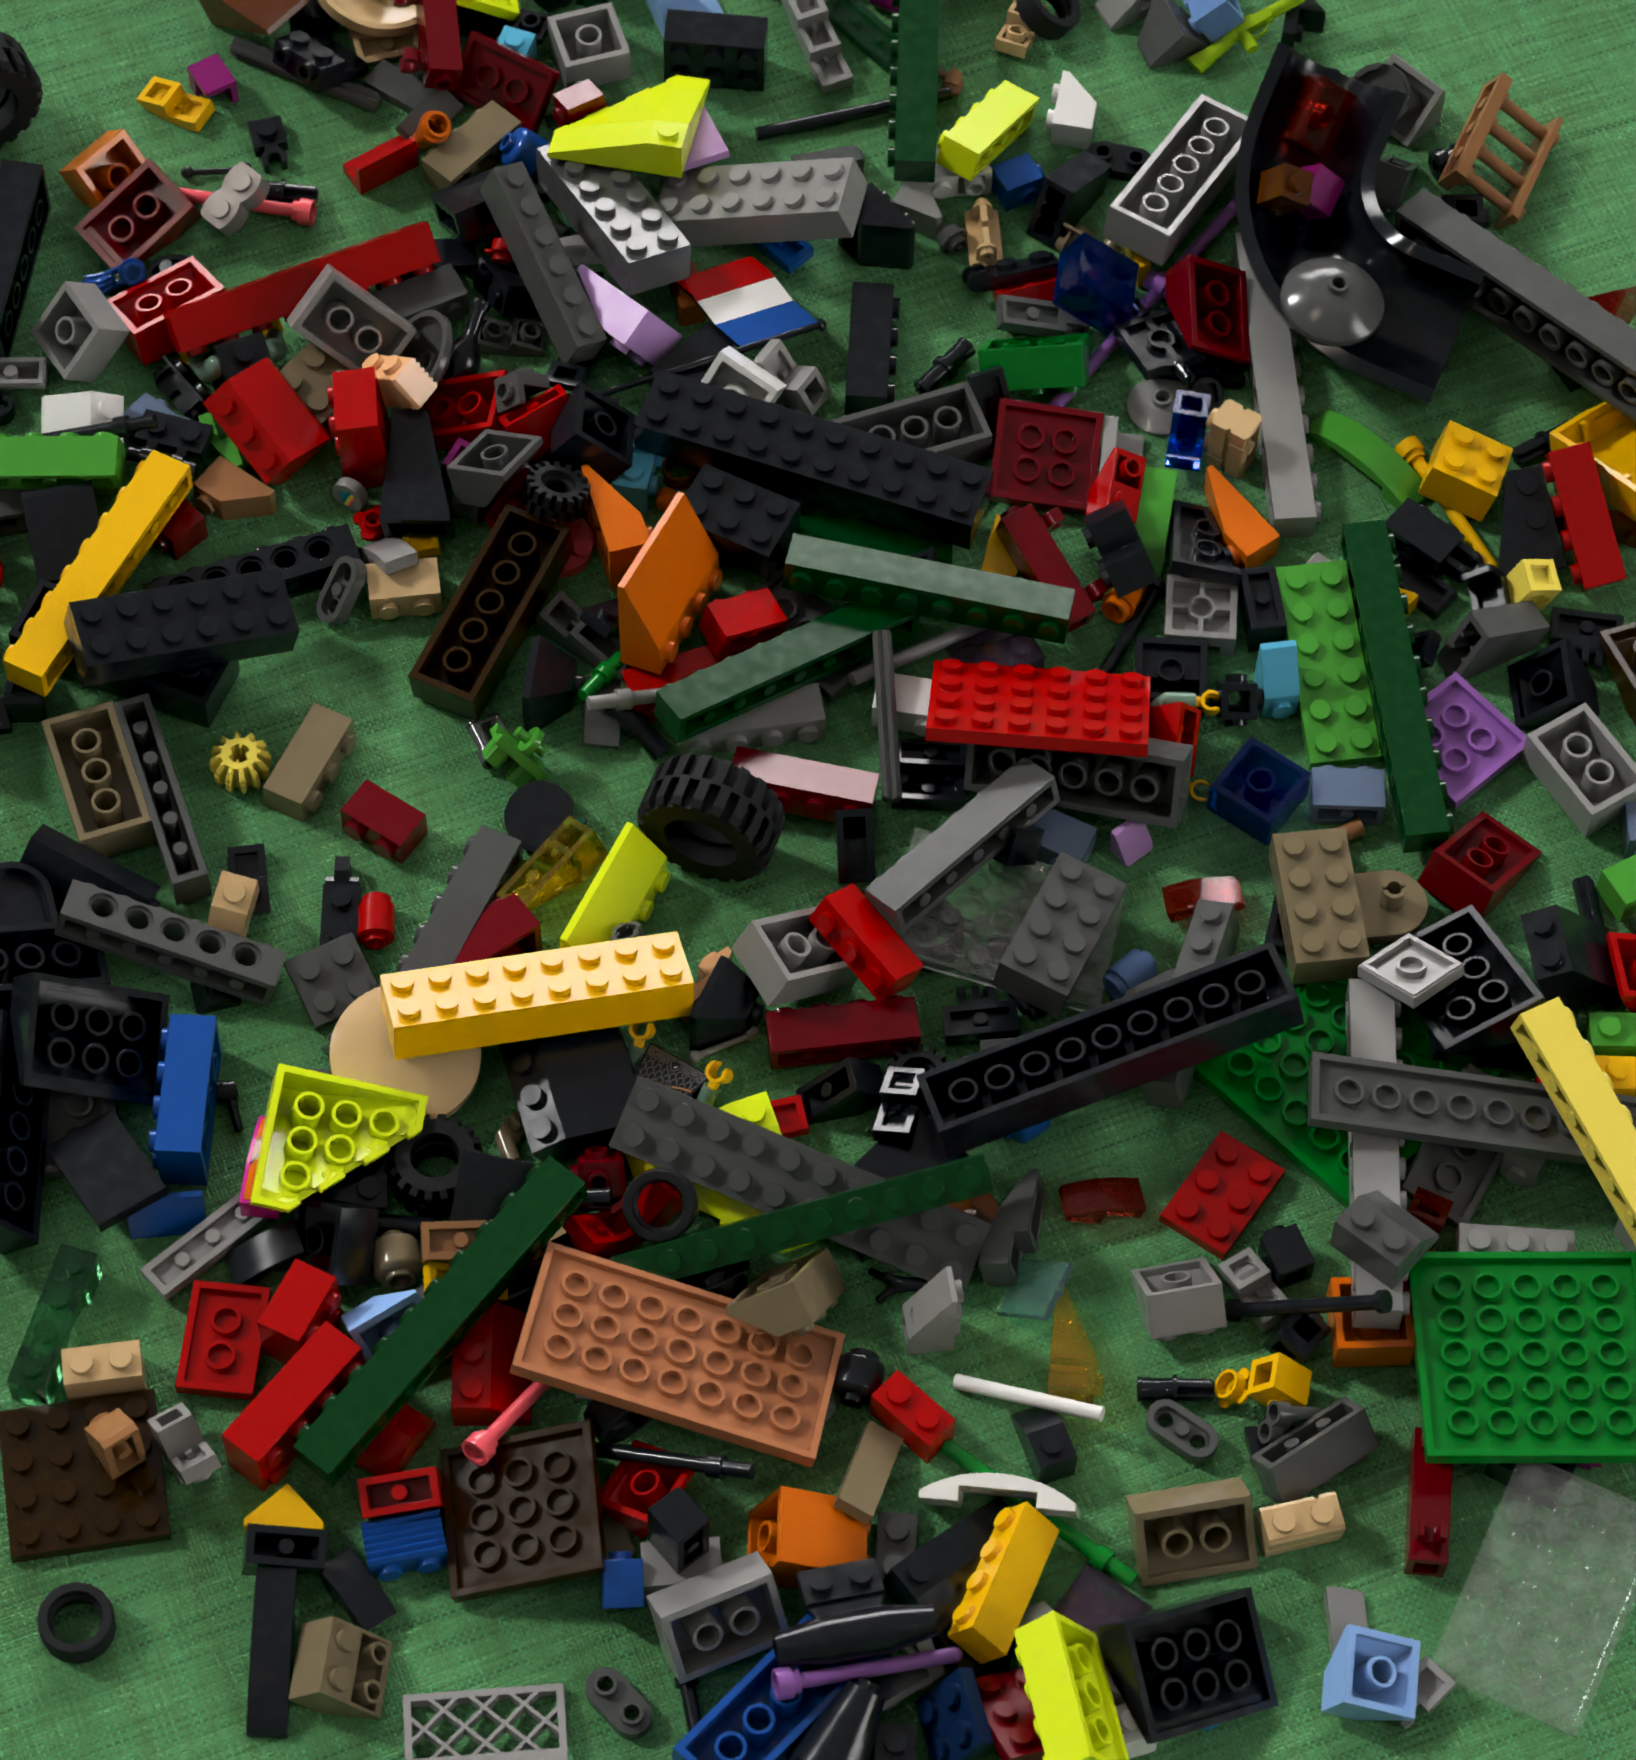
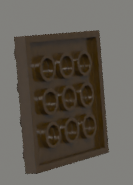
(60, 1491)
(525, 1513)

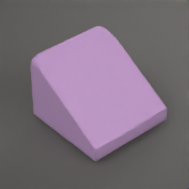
(1130, 842)

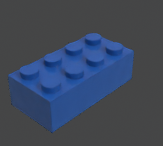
(187, 1099)

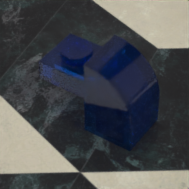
(1187, 430)

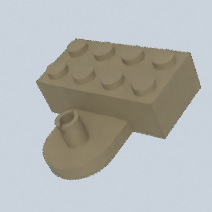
(1333, 912)

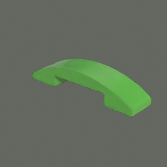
(1369, 454)

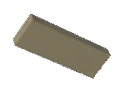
(868, 1472)

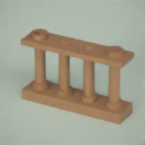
(1472, 147)

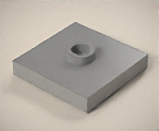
(1411, 970)

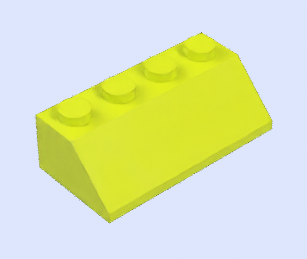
(620, 890)
(1069, 1690)

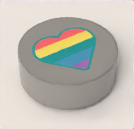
(350, 494)

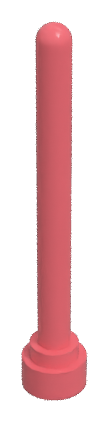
(301, 211)
(482, 1445)

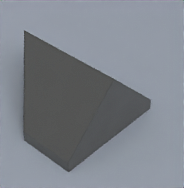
(1168, 35)

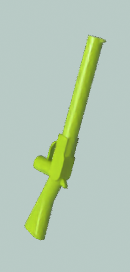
(1205, 58)

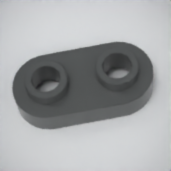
(341, 590)
(1184, 1429)
(617, 1701)

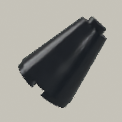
(845, 1727)

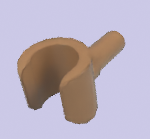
(952, 79)

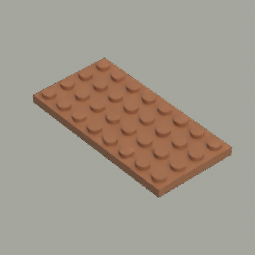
(675, 1355)

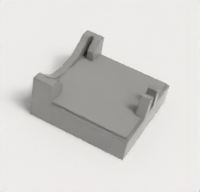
(1201, 611)

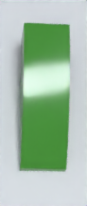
(1155, 513)

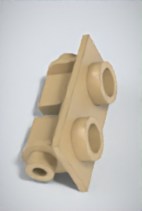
(983, 234)

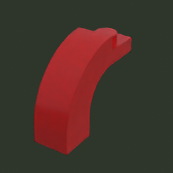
(609, 1234)

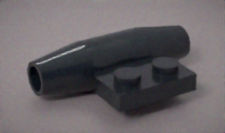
(850, 1618)

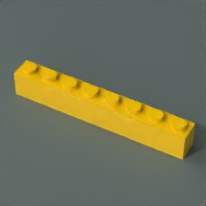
(100, 568)

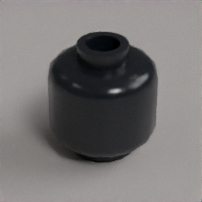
(858, 1377)

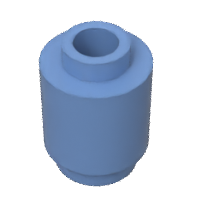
(1129, 972)

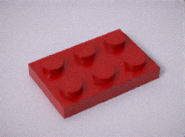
(1222, 1195)
(222, 1340)

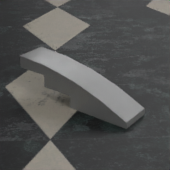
(819, 43)

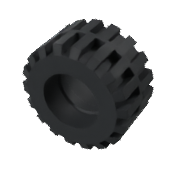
(437, 1138)

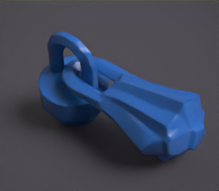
(130, 272)

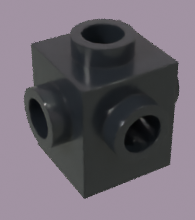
(1250, 699)

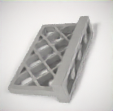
(491, 1698)

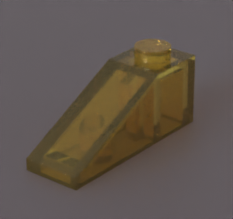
(557, 864)
(1072, 1356)

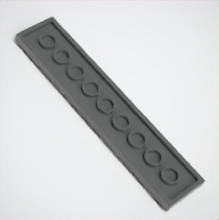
(1440, 1107)
(780, 1172)

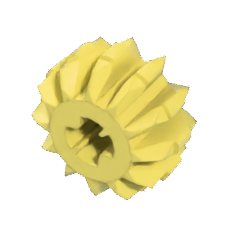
(240, 762)

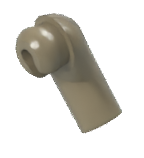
(509, 1136)

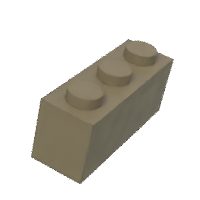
(469, 148)
(309, 763)

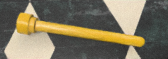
(1413, 453)

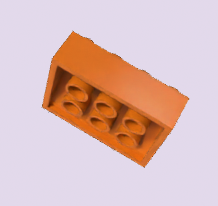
(666, 588)

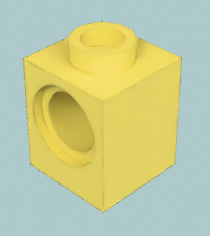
(1534, 581)

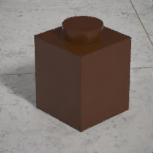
(1285, 188)

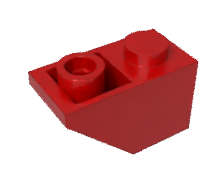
(1118, 480)

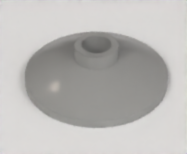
(1149, 413)

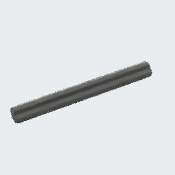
(263, 58)
(886, 716)

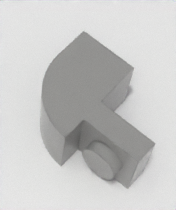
(805, 385)
(183, 1445)

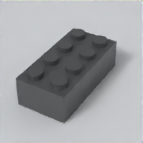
(1059, 934)

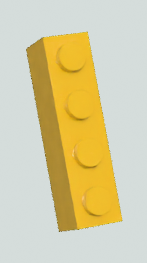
(1003, 1582)

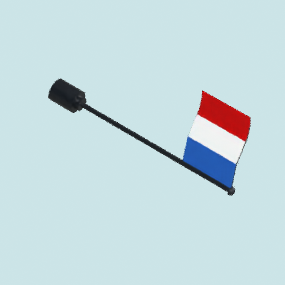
(743, 305)

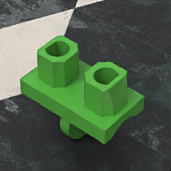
(527, 765)

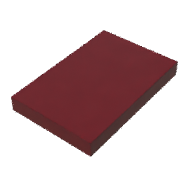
(507, 78)

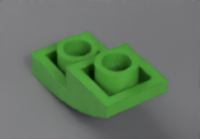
(223, 445)

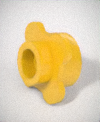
(1232, 1387)

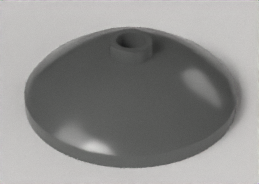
(1331, 313)
(431, 343)

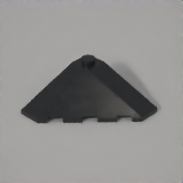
(939, 1577)

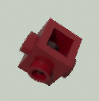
(601, 1169)

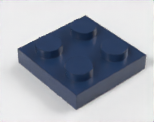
(954, 1718)

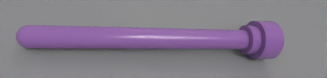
(791, 1682)

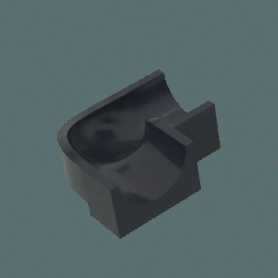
(1421, 288)

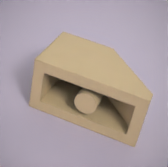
(233, 903)

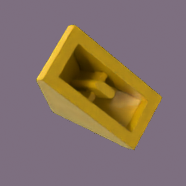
(285, 1509)

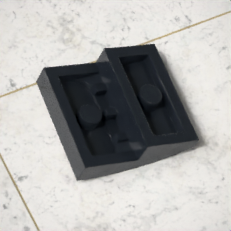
(931, 775)

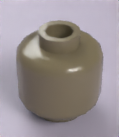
(397, 1259)

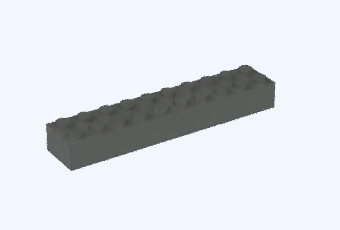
(1531, 302)

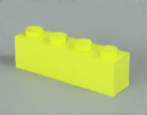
(986, 130)

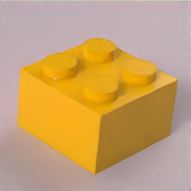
(1465, 471)

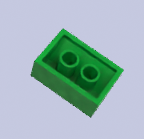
(1040, 361)

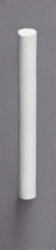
(1029, 1397)

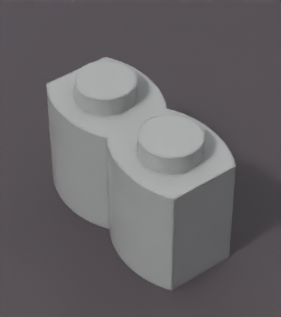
(230, 205)

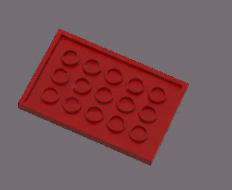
(1039, 708)

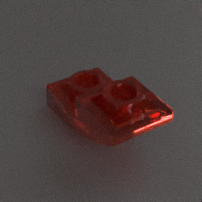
(1183, 896)
(1095, 1198)

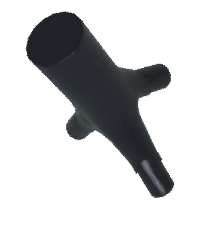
(896, 1284)

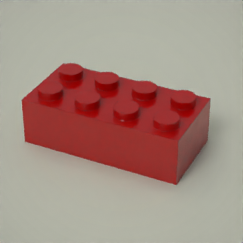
(264, 1433)

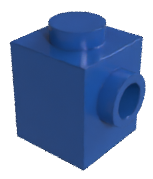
(1017, 181)
(622, 1582)

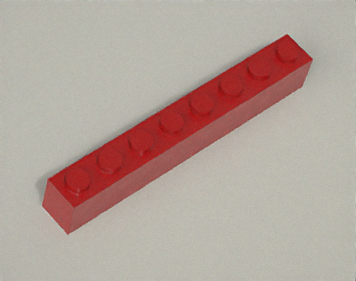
(277, 294)

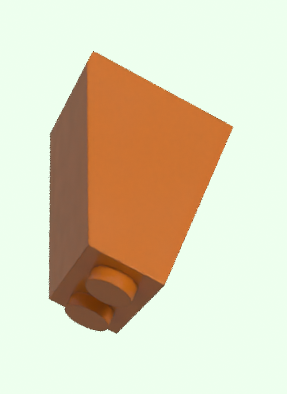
(803, 1532)

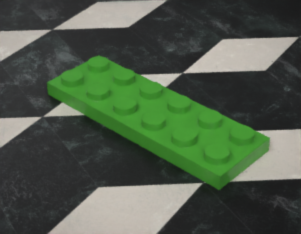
(1332, 673)

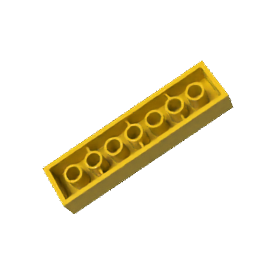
(536, 995)

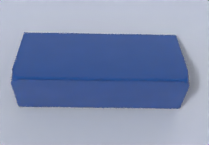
(169, 1216)

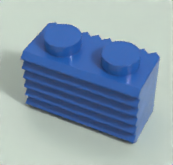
(405, 1544)

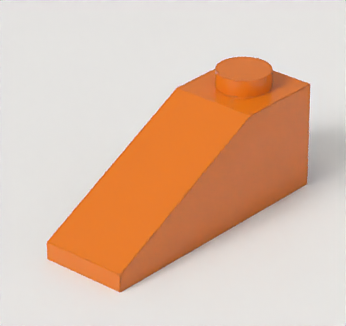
(1241, 526)

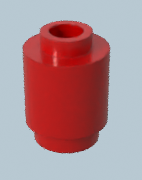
(376, 920)

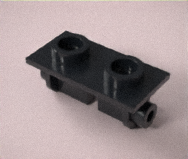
(175, 379)

